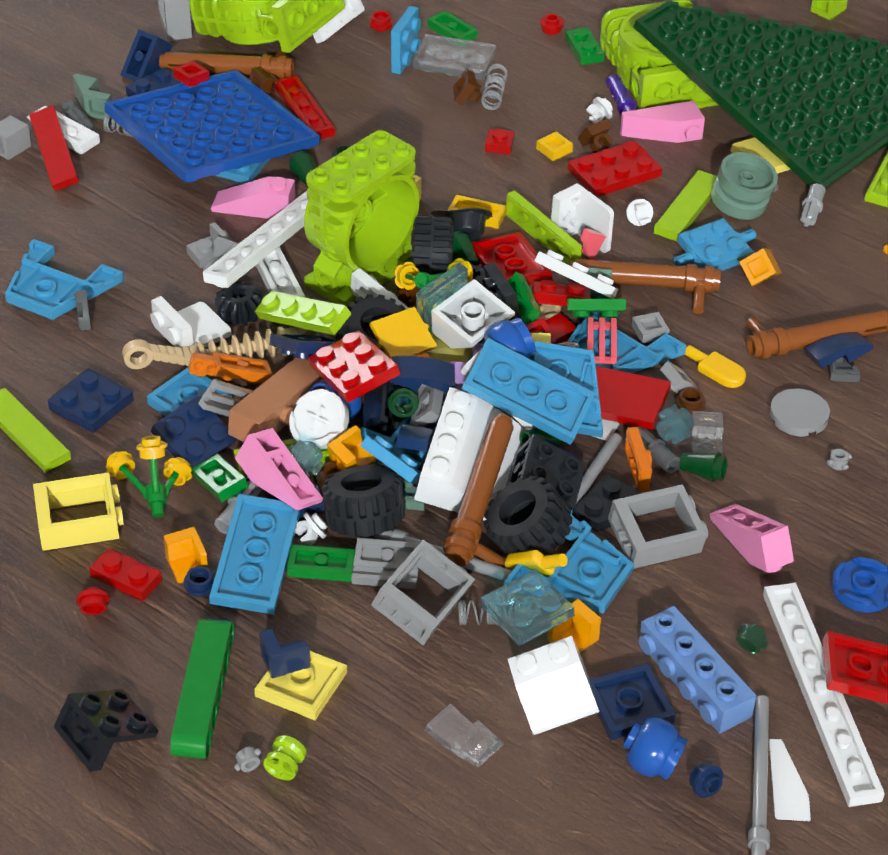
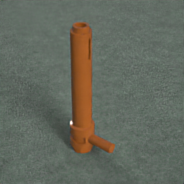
(279, 66)
(688, 278)
(779, 340)
(466, 528)

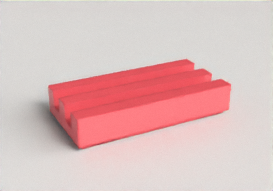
(602, 326)

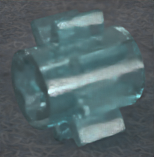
(675, 424)
(307, 456)

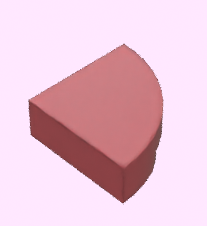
(592, 242)

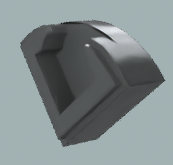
(82, 310)
(843, 371)

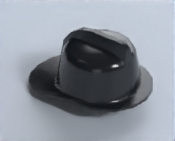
(467, 220)

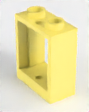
(72, 493)

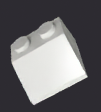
(467, 314)
(553, 685)

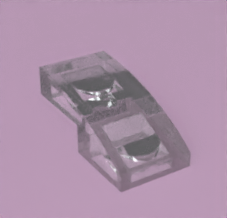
(707, 432)
(466, 740)

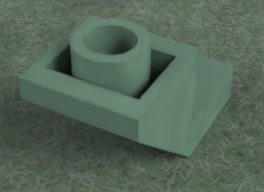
(89, 97)

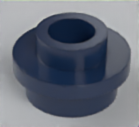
(199, 581)
(706, 779)

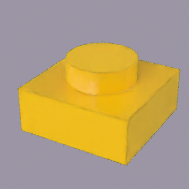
(554, 146)

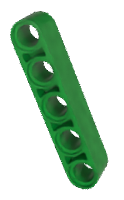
(202, 689)

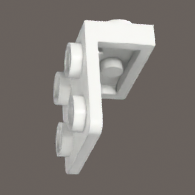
(580, 209)
(189, 324)

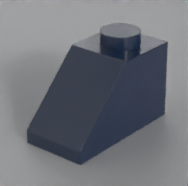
(144, 55)

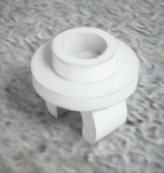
(600, 110)
(639, 212)
(313, 526)

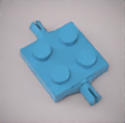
(714, 245)

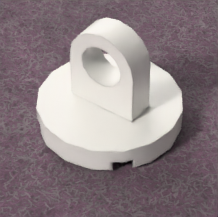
(319, 418)

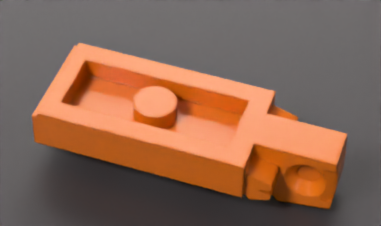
(230, 367)

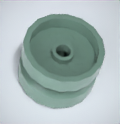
(744, 185)

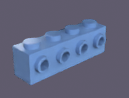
(696, 669)

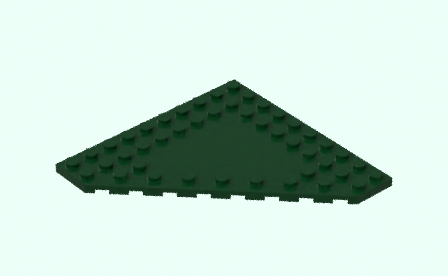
(796, 90)

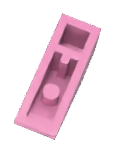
(664, 123)
(256, 198)
(276, 470)
(755, 536)

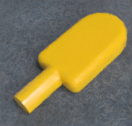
(718, 367)
(534, 559)

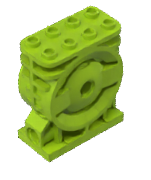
(263, 20)
(642, 66)
(361, 214)

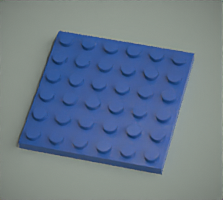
(211, 125)

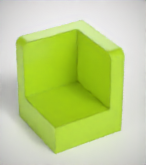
(828, 8)

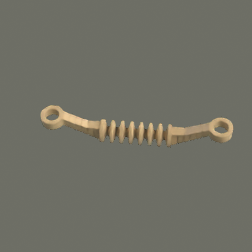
(183, 355)

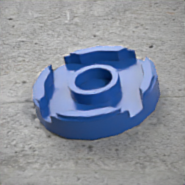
(861, 584)

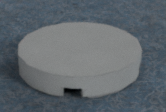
(799, 412)

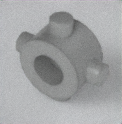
(839, 459)
(247, 759)

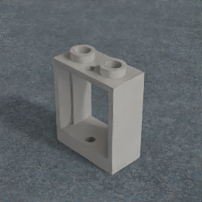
(175, 18)
(664, 549)
(405, 611)

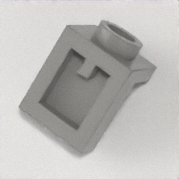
(203, 250)

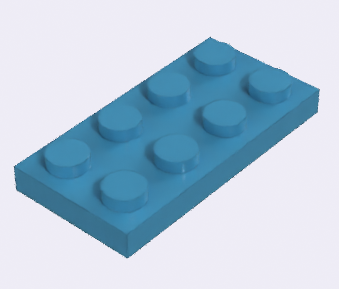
(529, 391)
(255, 554)

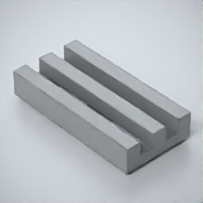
(219, 408)

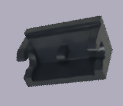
(377, 412)

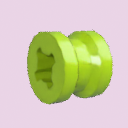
(284, 757)

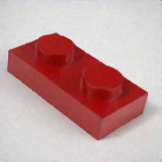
(556, 294)
(125, 574)

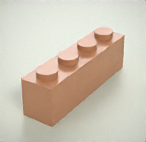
(273, 400)

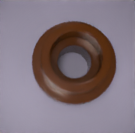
(691, 399)

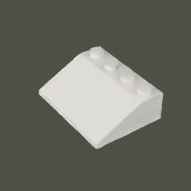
(456, 450)

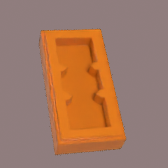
(638, 459)

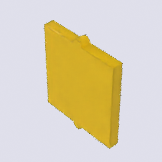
(403, 334)

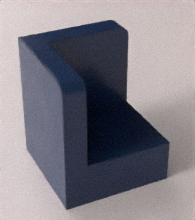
(284, 657)

